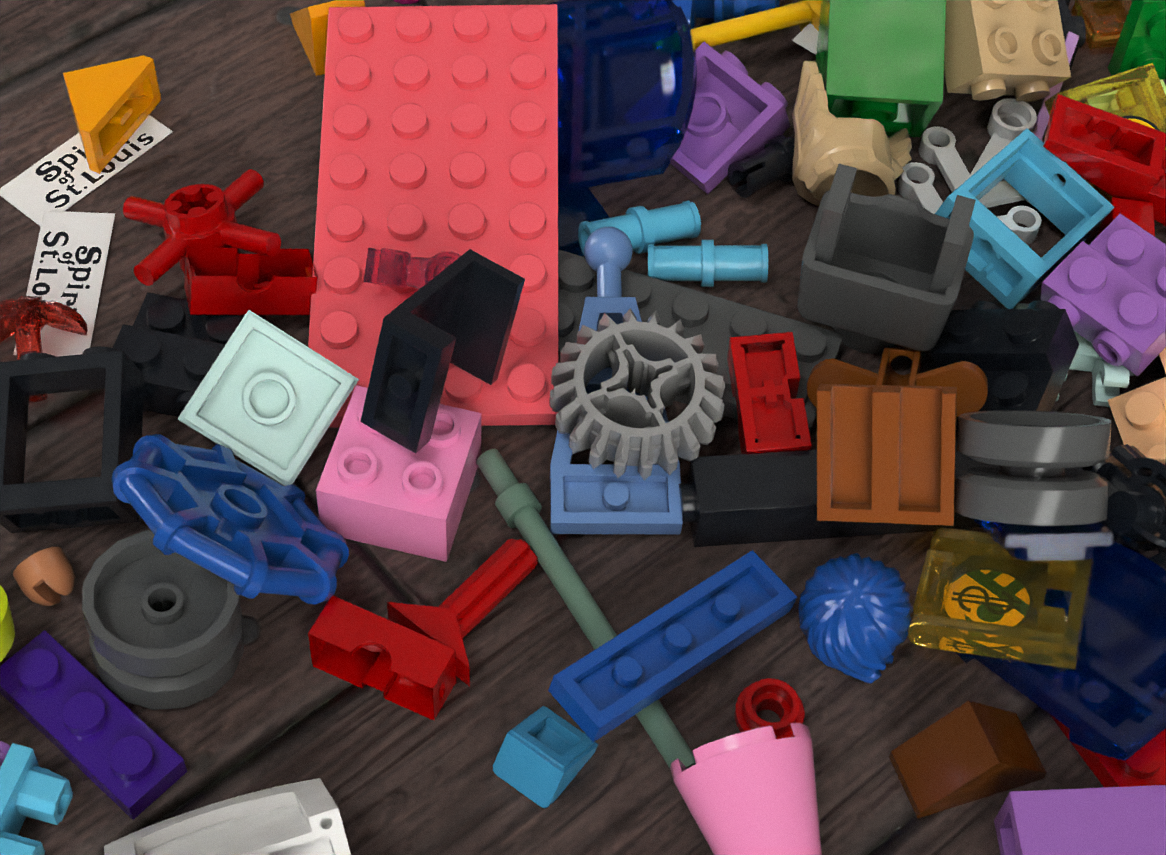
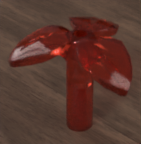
(28, 317)

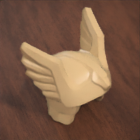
(828, 141)

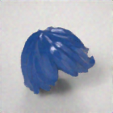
(855, 615)

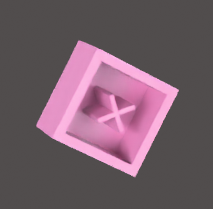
(399, 497)

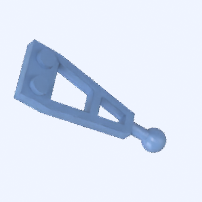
(595, 499)

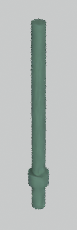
(521, 511)

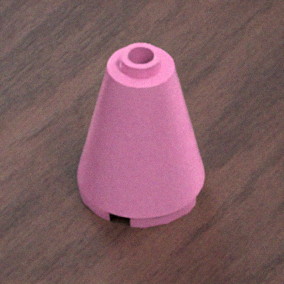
(754, 793)

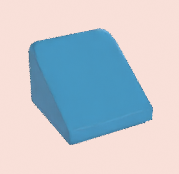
(543, 756)

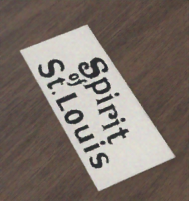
(65, 177)
(70, 271)

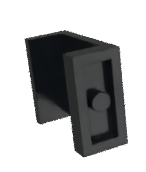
(452, 319)

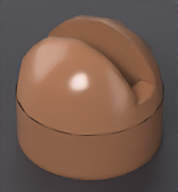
(45, 576)

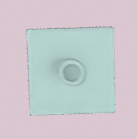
(268, 399)

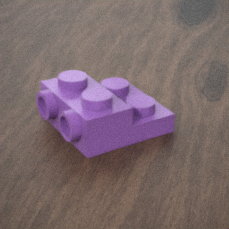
(728, 118)
(1115, 294)

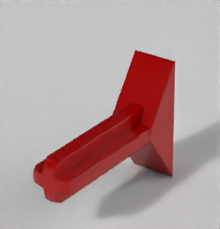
(469, 602)

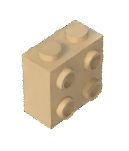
(1004, 48)

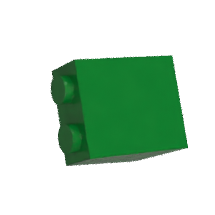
(883, 60)

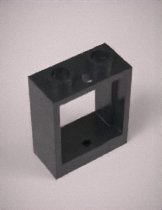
(68, 501)

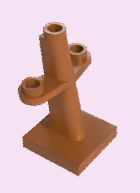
(890, 438)

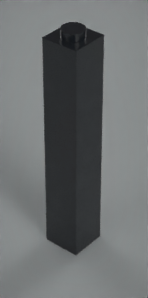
(774, 501)

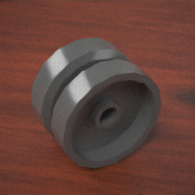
(1033, 467)
(160, 625)

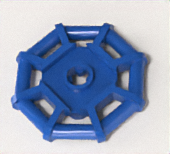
(231, 519)

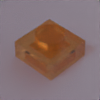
(1102, 20)

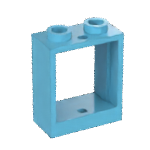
(997, 254)

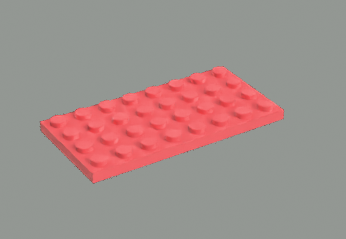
(433, 146)

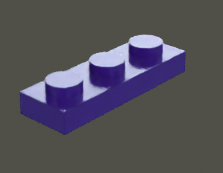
(90, 725)

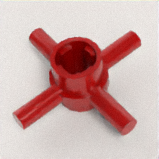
(199, 219)

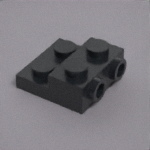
(173, 349)
(1017, 349)

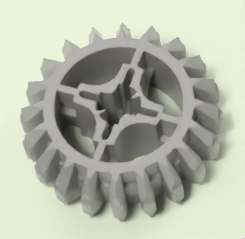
(627, 425)

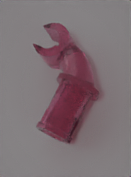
(400, 270)

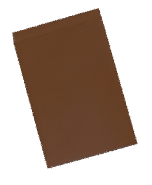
(965, 759)

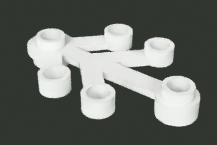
(1006, 122)

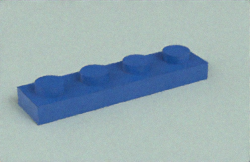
(671, 645)

